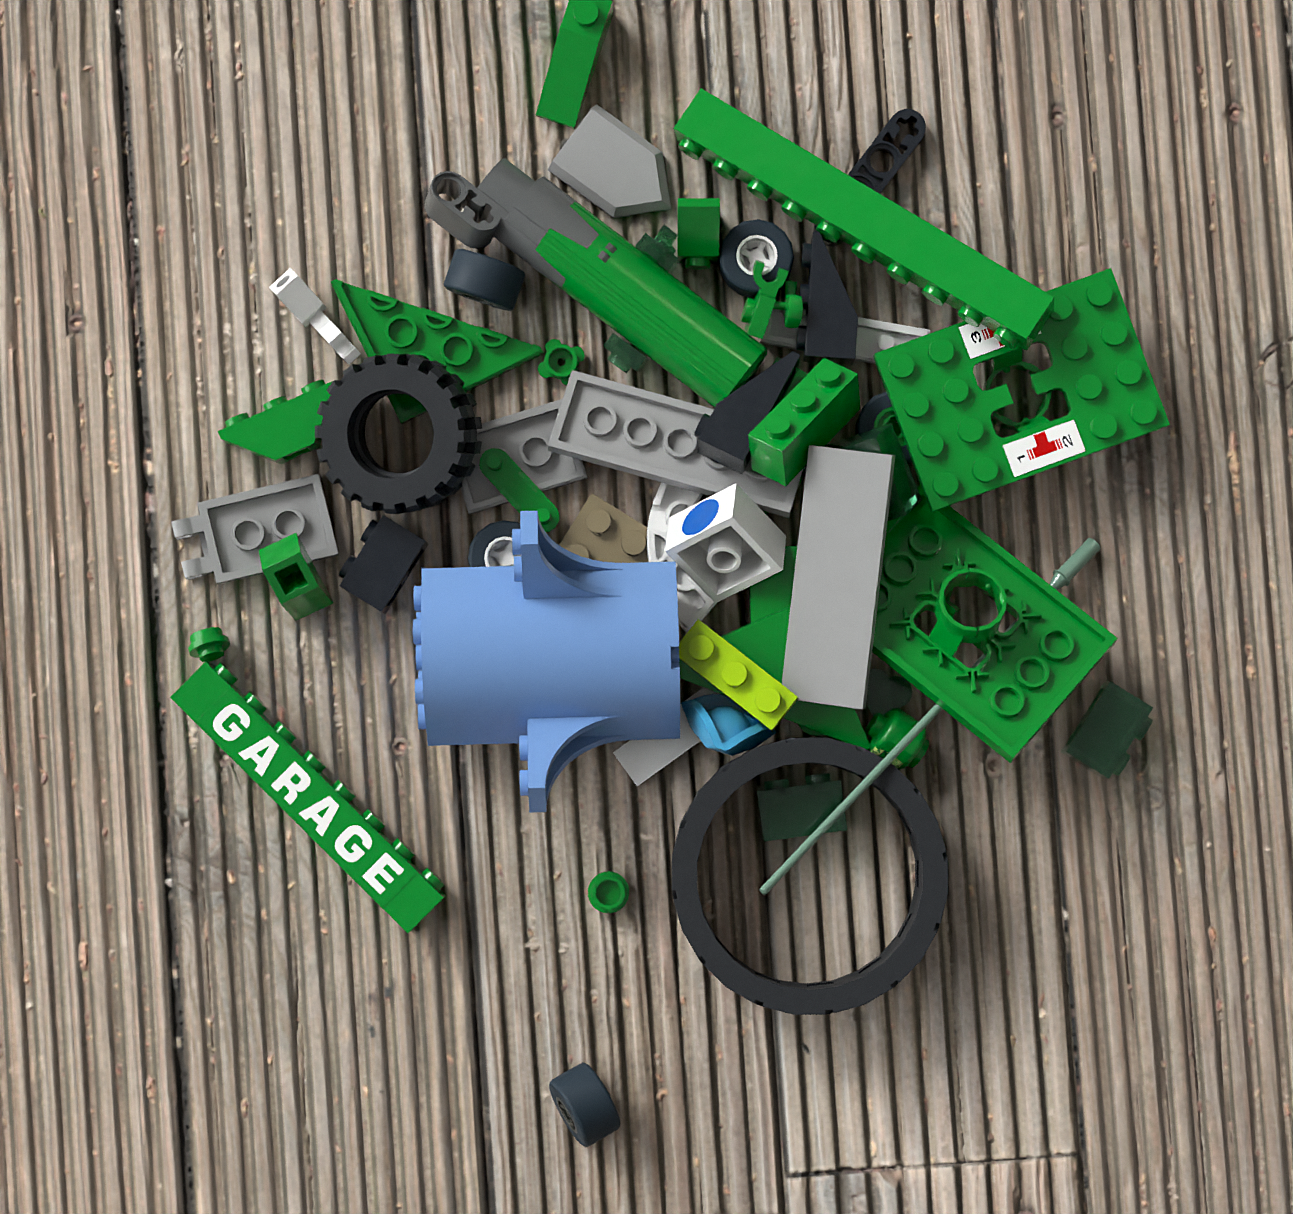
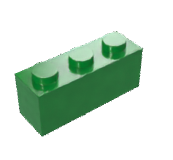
(805, 417)

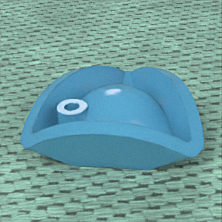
(724, 724)

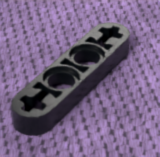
(877, 180)

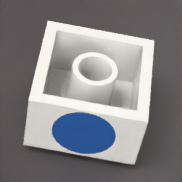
(725, 543)

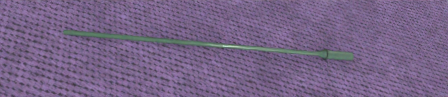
(1061, 578)

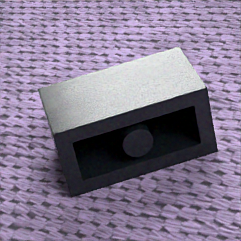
(382, 563)

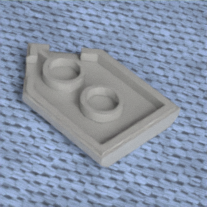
(613, 167)

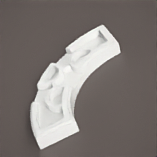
(692, 600)

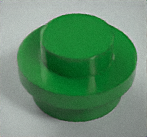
(208, 644)
(608, 892)

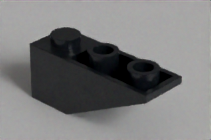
(830, 316)

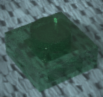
(624, 355)

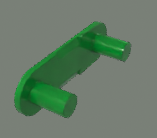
(518, 487)

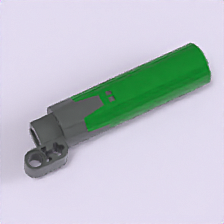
(600, 274)

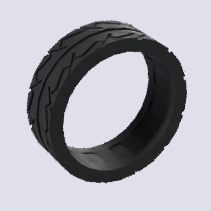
(897, 958)

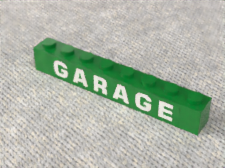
(309, 796)

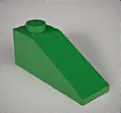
(574, 60)

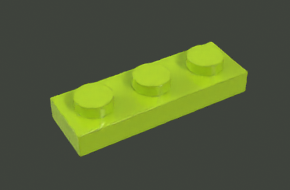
(735, 675)

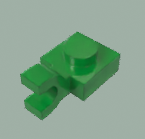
(759, 310)

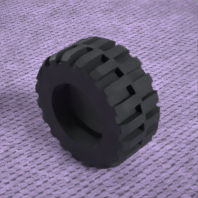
(346, 445)

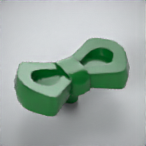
(790, 305)

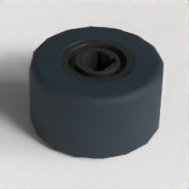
(484, 279)
(584, 1104)

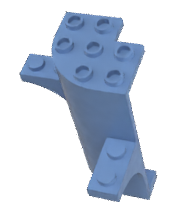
(547, 655)

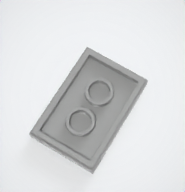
(526, 442)

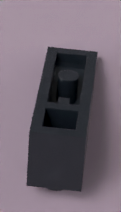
(725, 432)

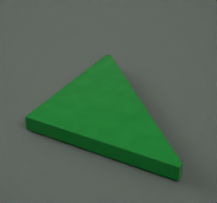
(401, 328)
(766, 645)

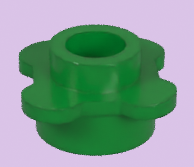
(556, 351)

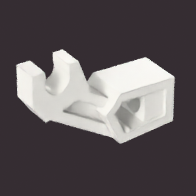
(309, 310)

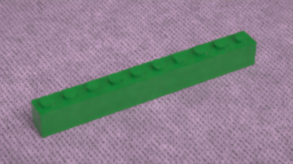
(864, 220)

